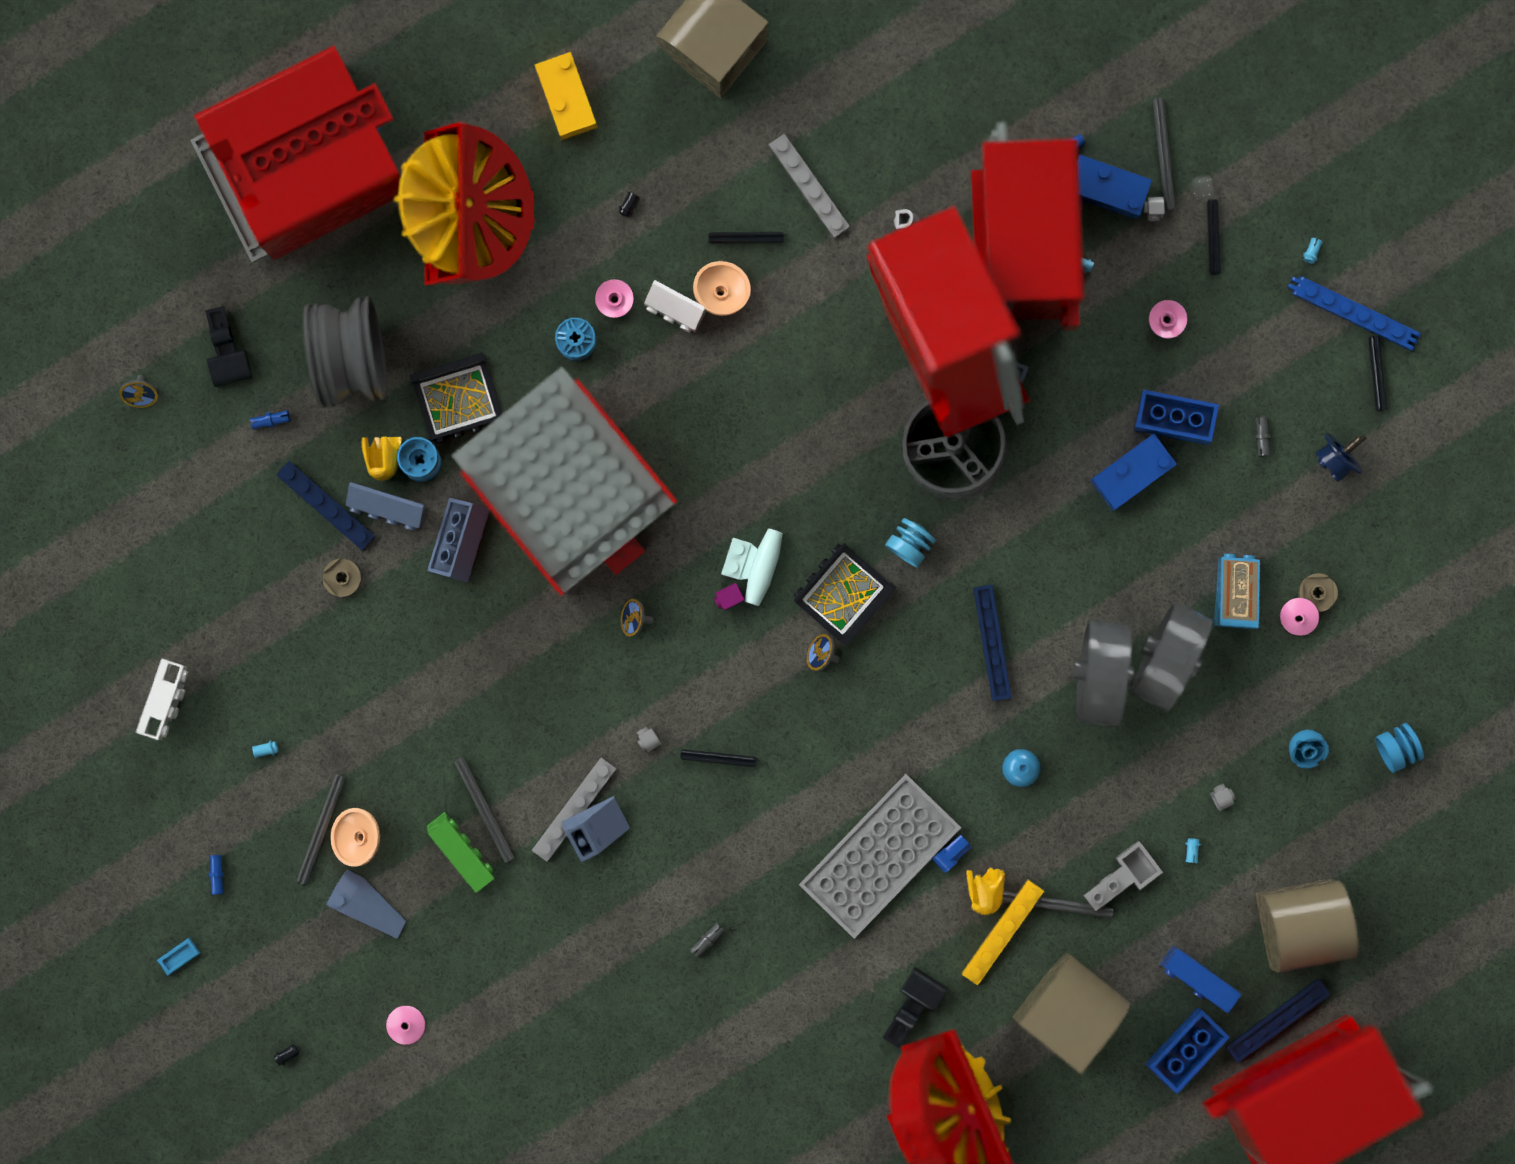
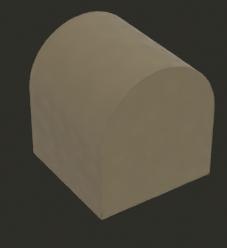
(713, 40)
(1307, 925)
(1072, 1012)

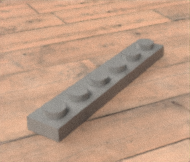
(809, 185)
(577, 803)

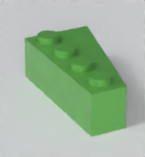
(460, 852)

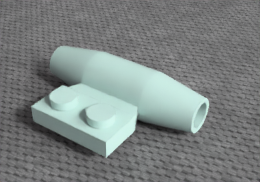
(754, 564)

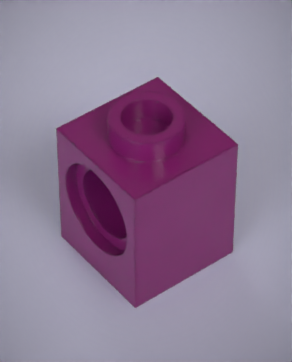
(728, 597)

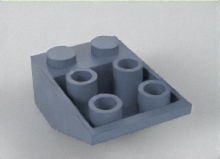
(595, 828)

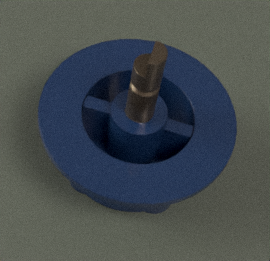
(1338, 457)

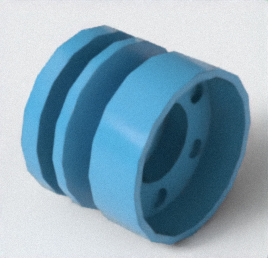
(585, 345)
(419, 448)
(1403, 745)

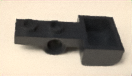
(228, 365)
(920, 992)

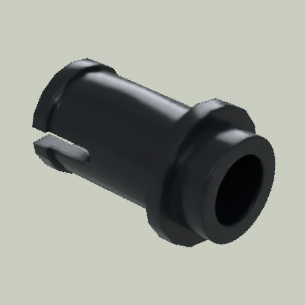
(628, 204)
(286, 1054)

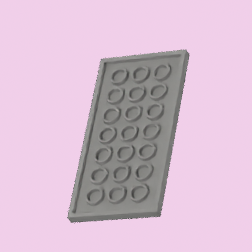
(879, 856)

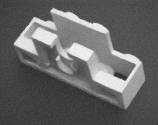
(163, 700)

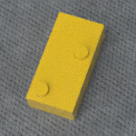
(566, 96)

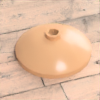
(723, 278)
(355, 837)

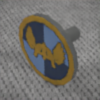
(138, 393)
(633, 617)
(821, 653)

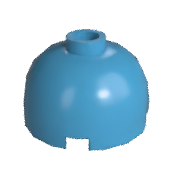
(1308, 748)
(1021, 768)

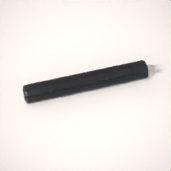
(1213, 236)
(746, 237)
(1377, 373)
(720, 758)

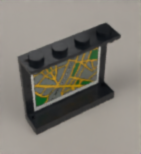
(456, 397)
(843, 593)

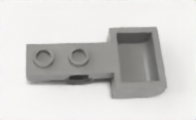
(1135, 868)

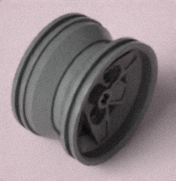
(345, 352)

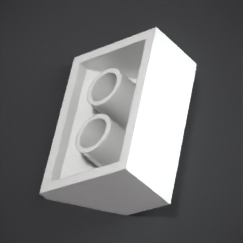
(674, 307)

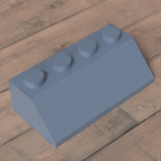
(387, 506)
(458, 539)

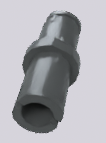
(1262, 436)
(707, 940)

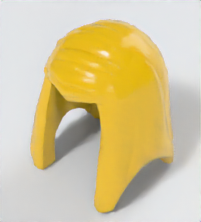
(381, 456)
(986, 891)

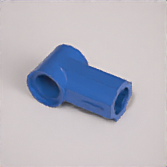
(948, 856)

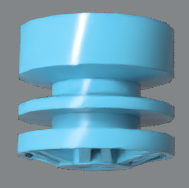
(910, 542)

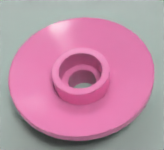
(607, 291)
(1177, 317)
(1301, 607)
(415, 1022)

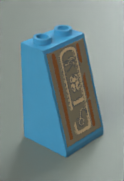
(1237, 592)

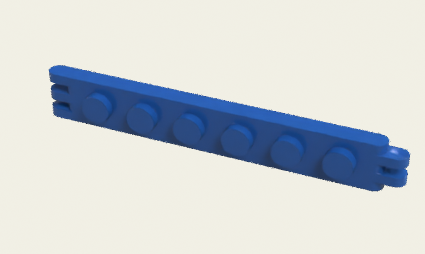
(1354, 312)

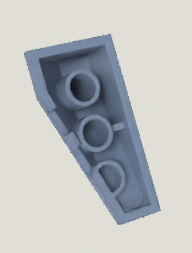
(362, 902)

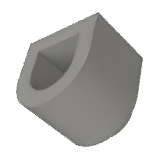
(1154, 208)
(904, 218)
(648, 739)
(1222, 797)

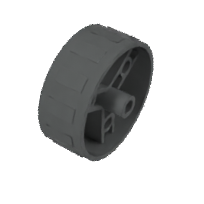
(956, 452)
(1171, 656)
(1103, 673)

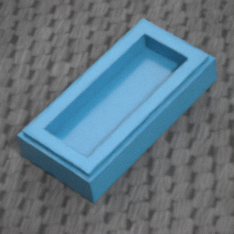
(178, 956)

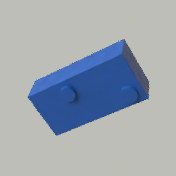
(1112, 187)
(1176, 417)
(1133, 472)
(1199, 979)
(1187, 1050)

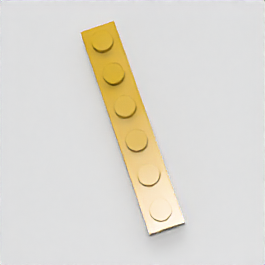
(1002, 932)

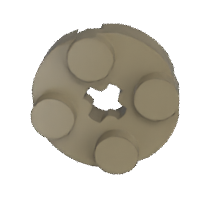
(331, 576)
(1325, 584)

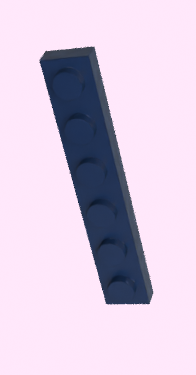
(325, 505)
(992, 642)
(1277, 1020)

